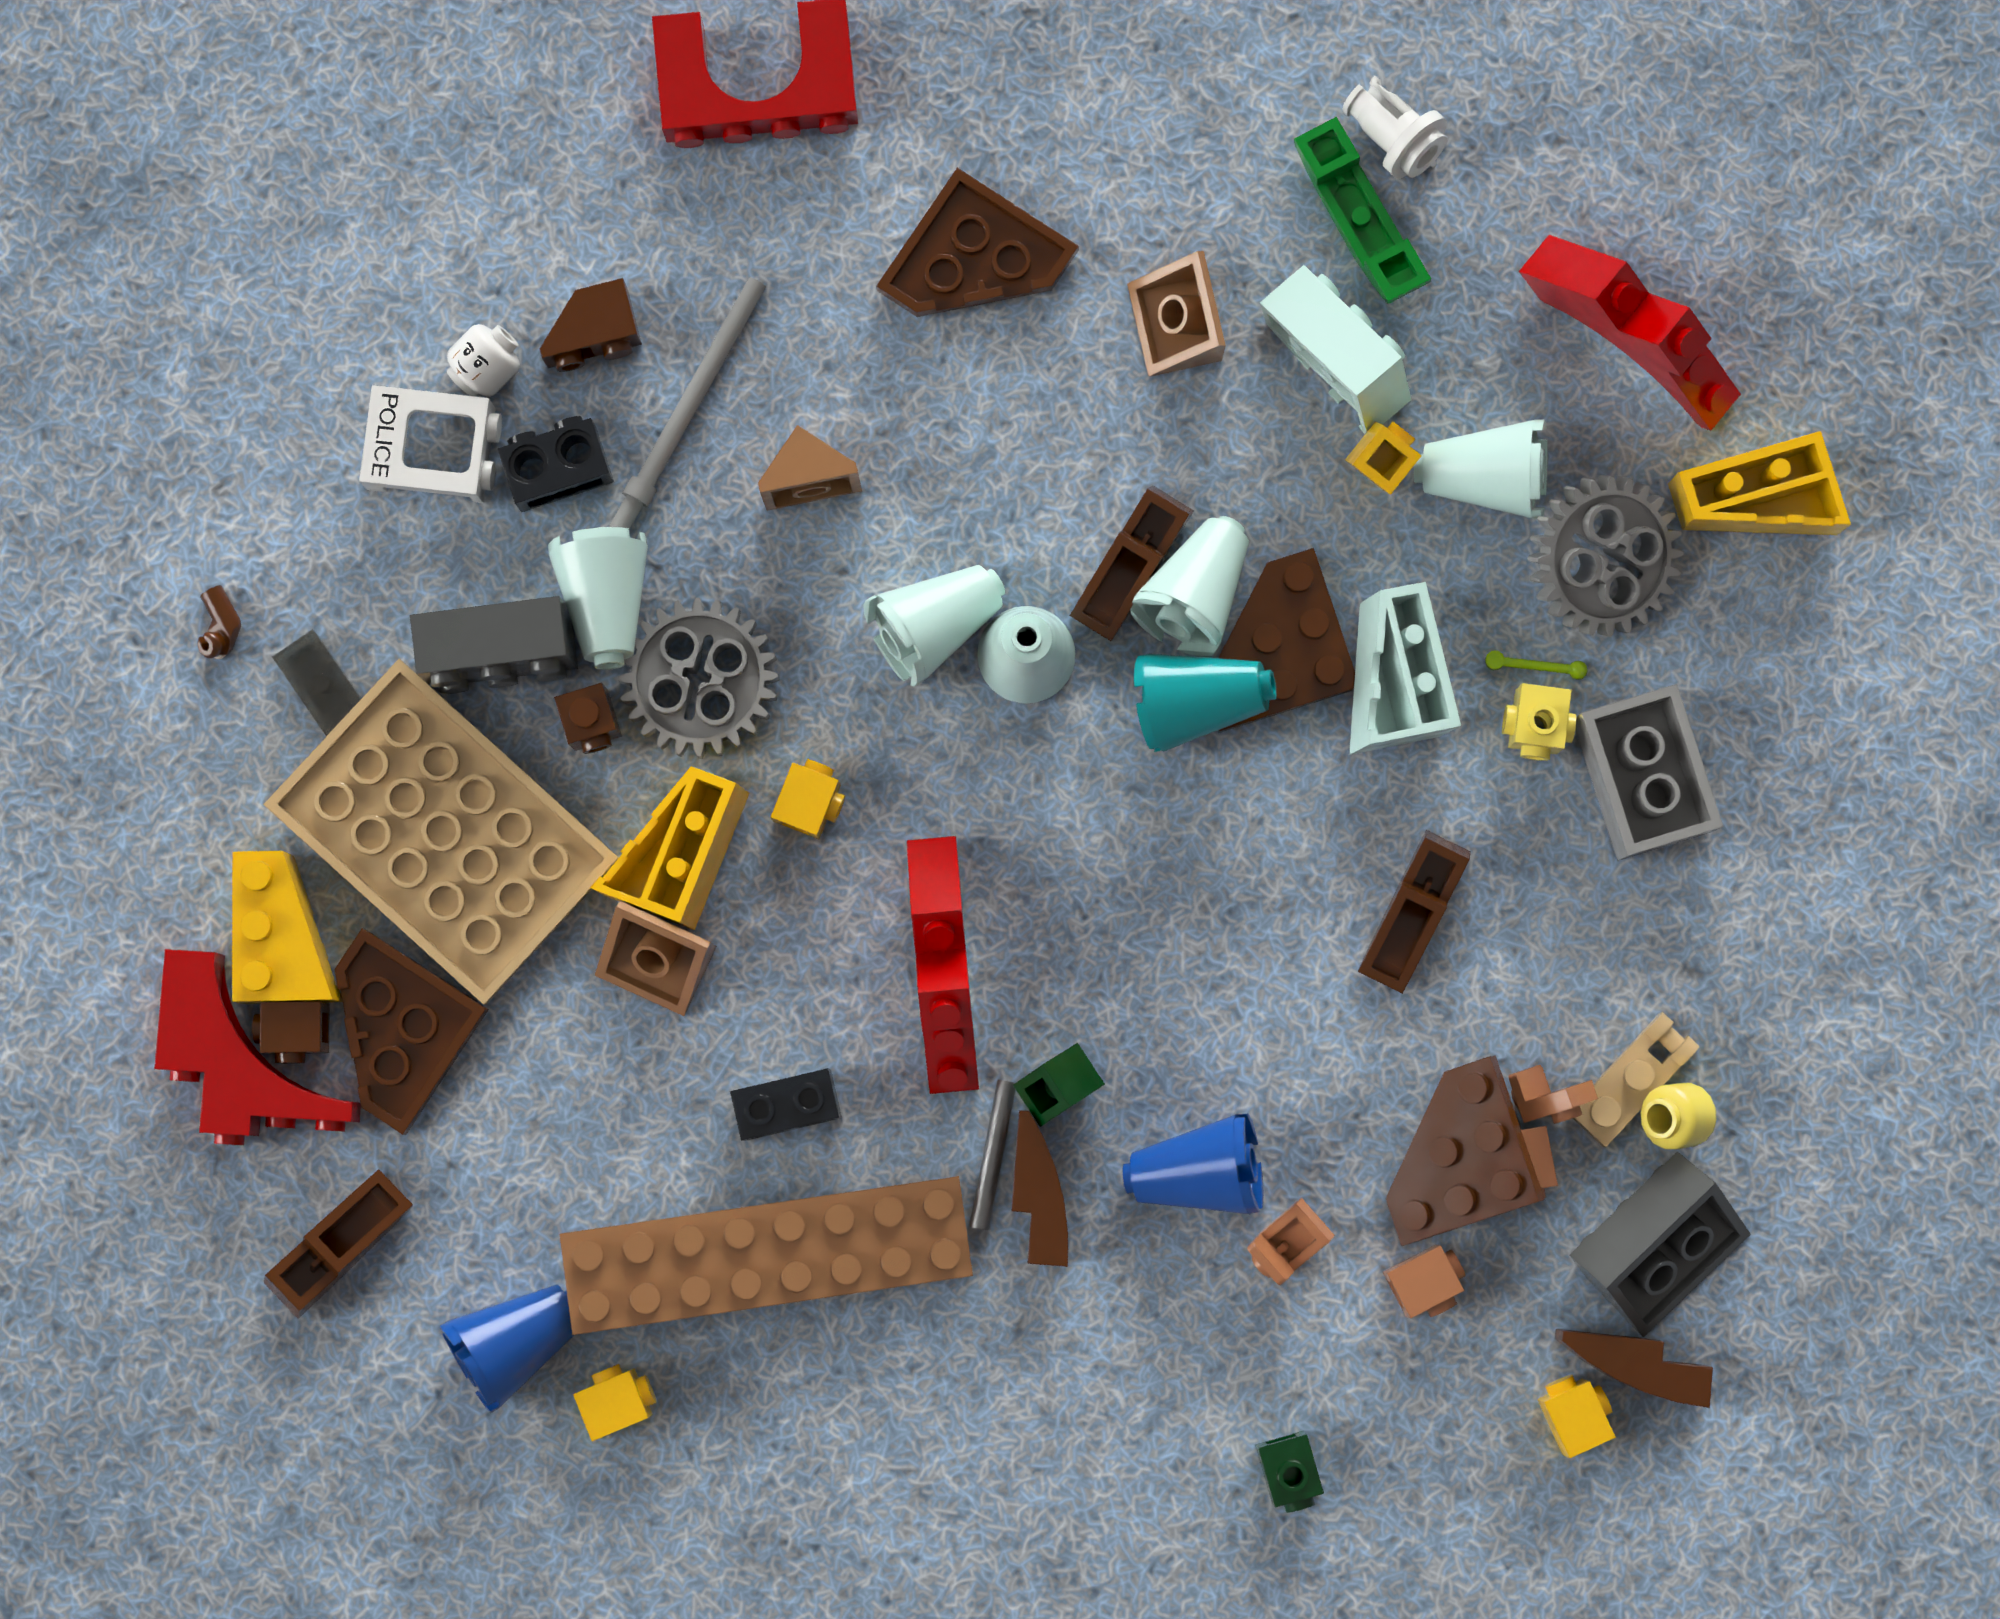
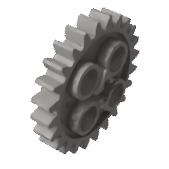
(1625, 514)
(743, 687)

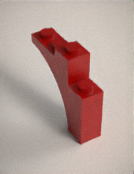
(1646, 327)
(942, 964)
(239, 1085)

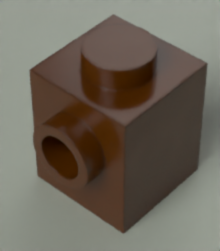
(588, 718)
(292, 1029)

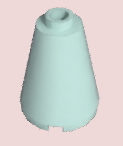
(1489, 468)
(1195, 588)
(602, 590)
(932, 619)
(1021, 671)

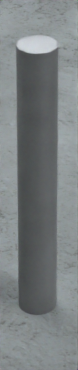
(992, 1155)

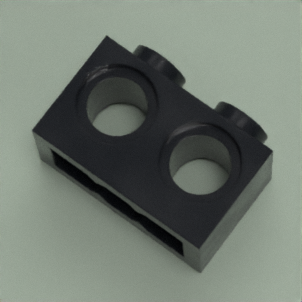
(558, 478)
(785, 1104)

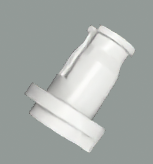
(1406, 137)

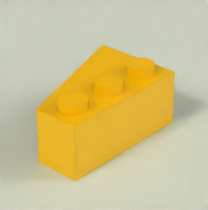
(1764, 491)
(679, 850)
(275, 934)

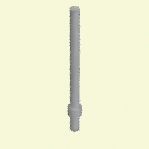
(641, 489)

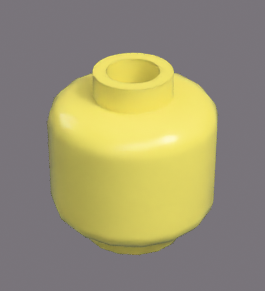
(1678, 1116)

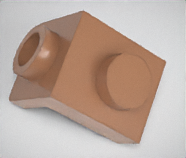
(1535, 1099)
(1289, 1242)

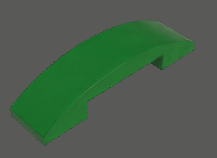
(1359, 213)

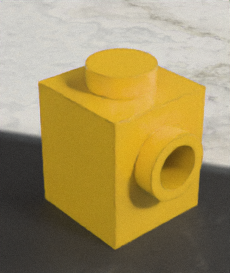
(1384, 455)
(808, 799)
(614, 1401)
(1577, 1415)

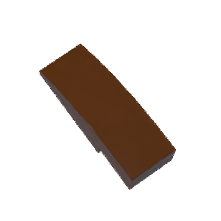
(1131, 562)
(1414, 911)
(1039, 1193)
(337, 1243)
(1641, 1365)

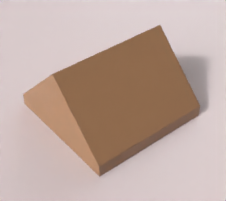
(1177, 316)
(807, 472)
(653, 958)

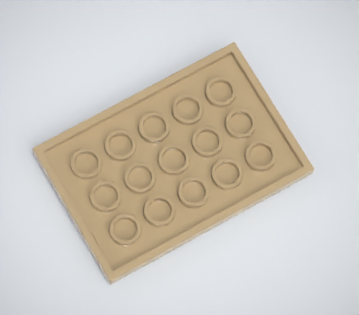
(441, 831)

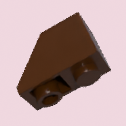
(592, 324)

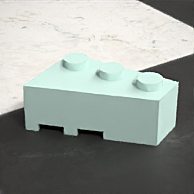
(1339, 346)
(1400, 672)

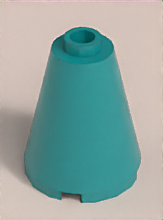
(1197, 696)

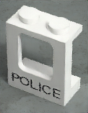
(386, 441)

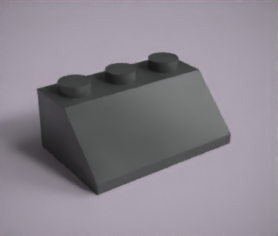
(1660, 1243)

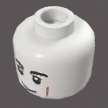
(483, 360)

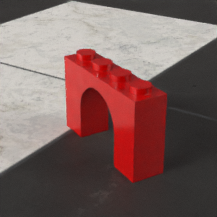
(816, 98)

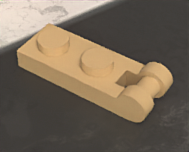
(1632, 1078)

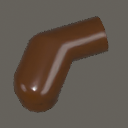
(224, 626)

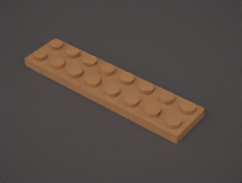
(765, 1255)

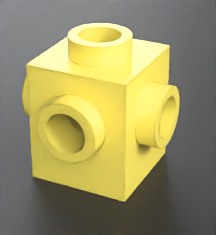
(1548, 705)

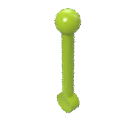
(1495, 660)

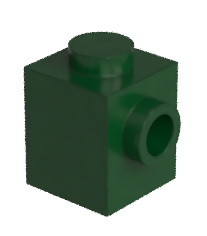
(1058, 1084)
(1290, 1471)

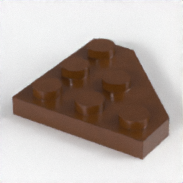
(974, 253)
(1294, 634)
(400, 1028)
(1463, 1158)

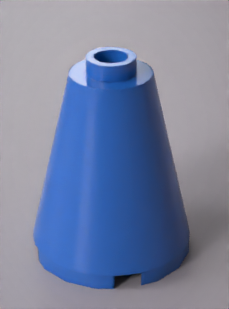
(1201, 1169)
(509, 1342)

